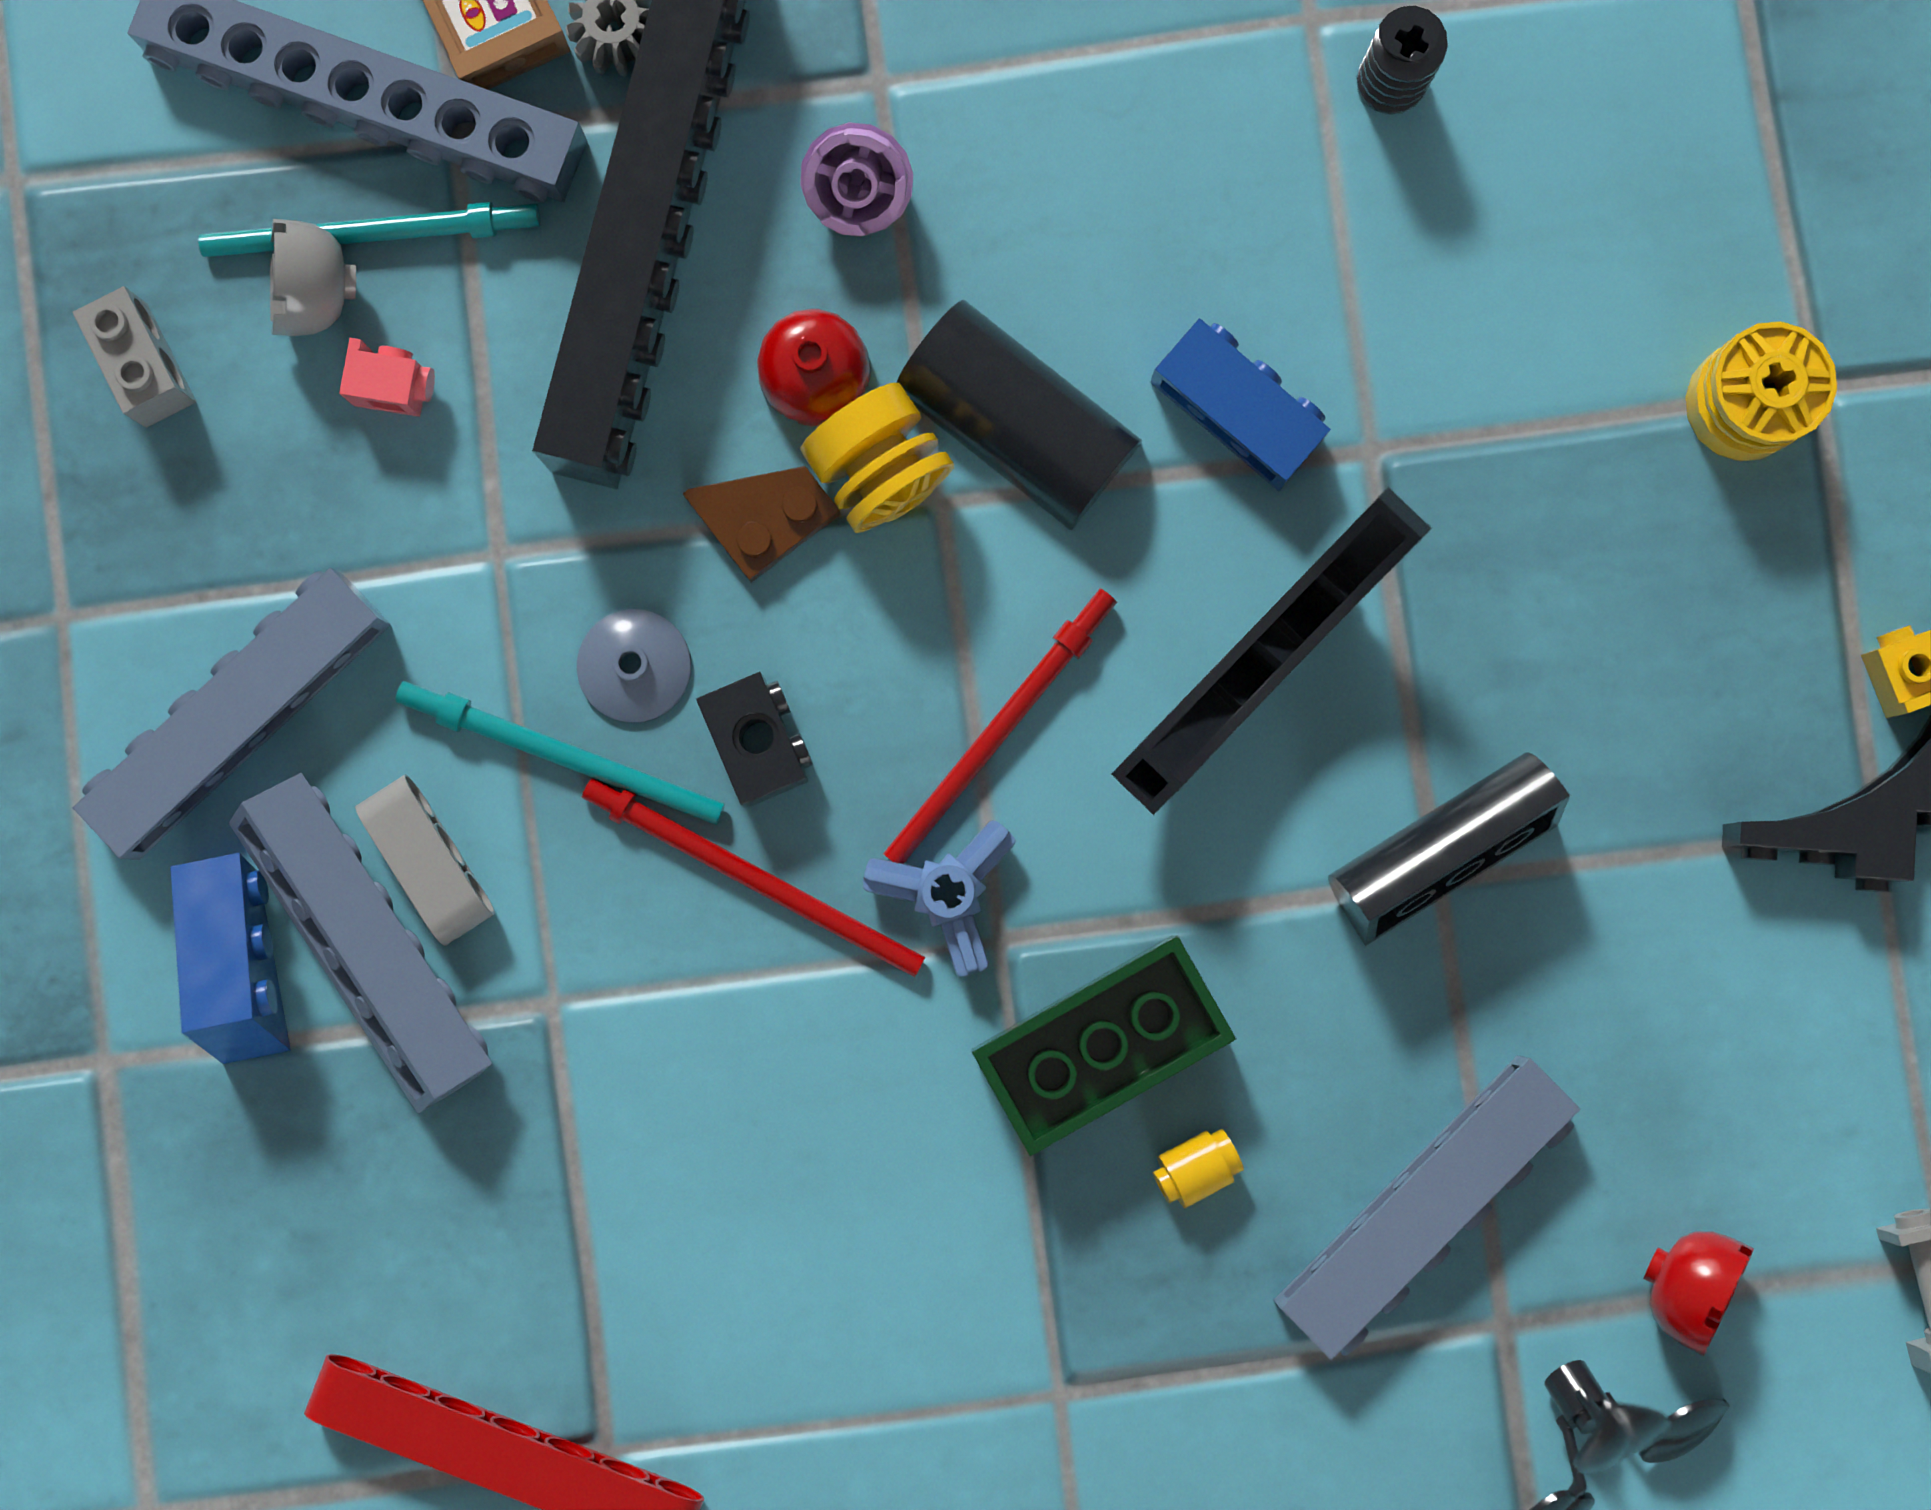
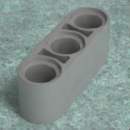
(425, 860)

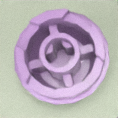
(856, 179)

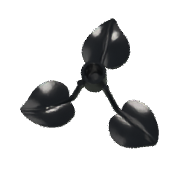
(1617, 1430)

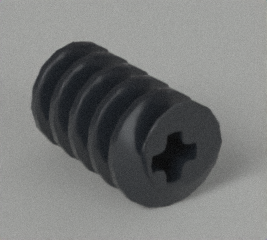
(1402, 60)

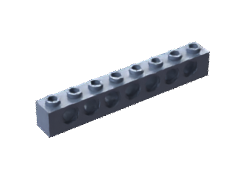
(543, 171)

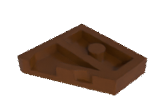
(763, 515)

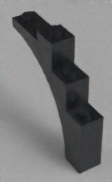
(1271, 650)
(1866, 832)

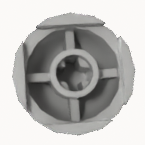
(307, 279)

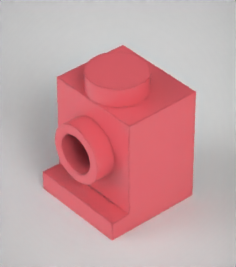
(385, 379)

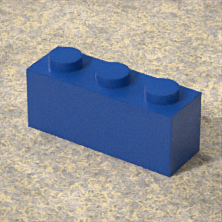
(1240, 403)

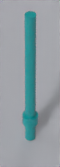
(478, 220)
(456, 713)

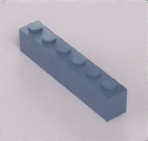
(230, 715)
(360, 941)
(1427, 1206)

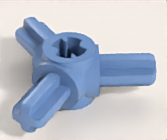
(969, 868)

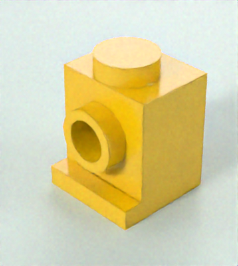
(1889, 671)

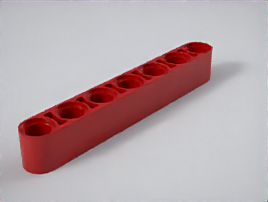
(482, 1444)

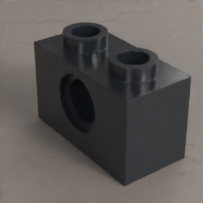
(730, 713)

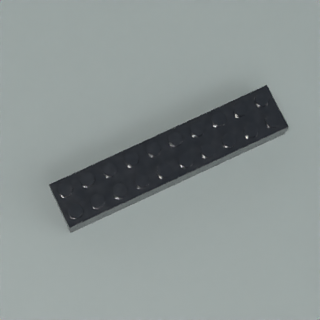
(638, 239)

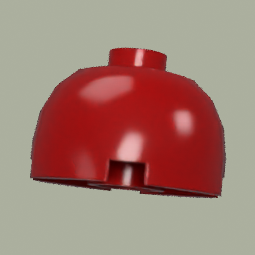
(812, 366)
(1695, 1285)

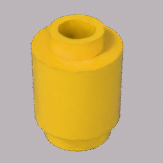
(1197, 1168)

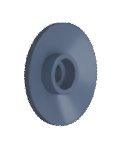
(651, 689)

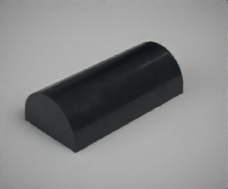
(1016, 413)
(1449, 846)

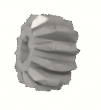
(605, 45)

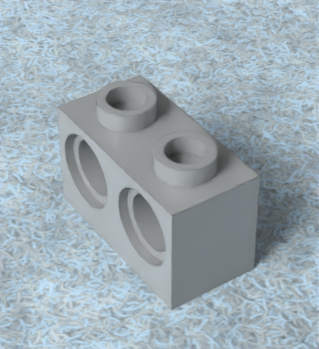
(134, 357)

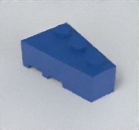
(226, 960)

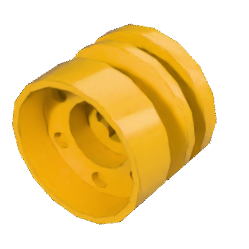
(1740, 416)
(871, 449)

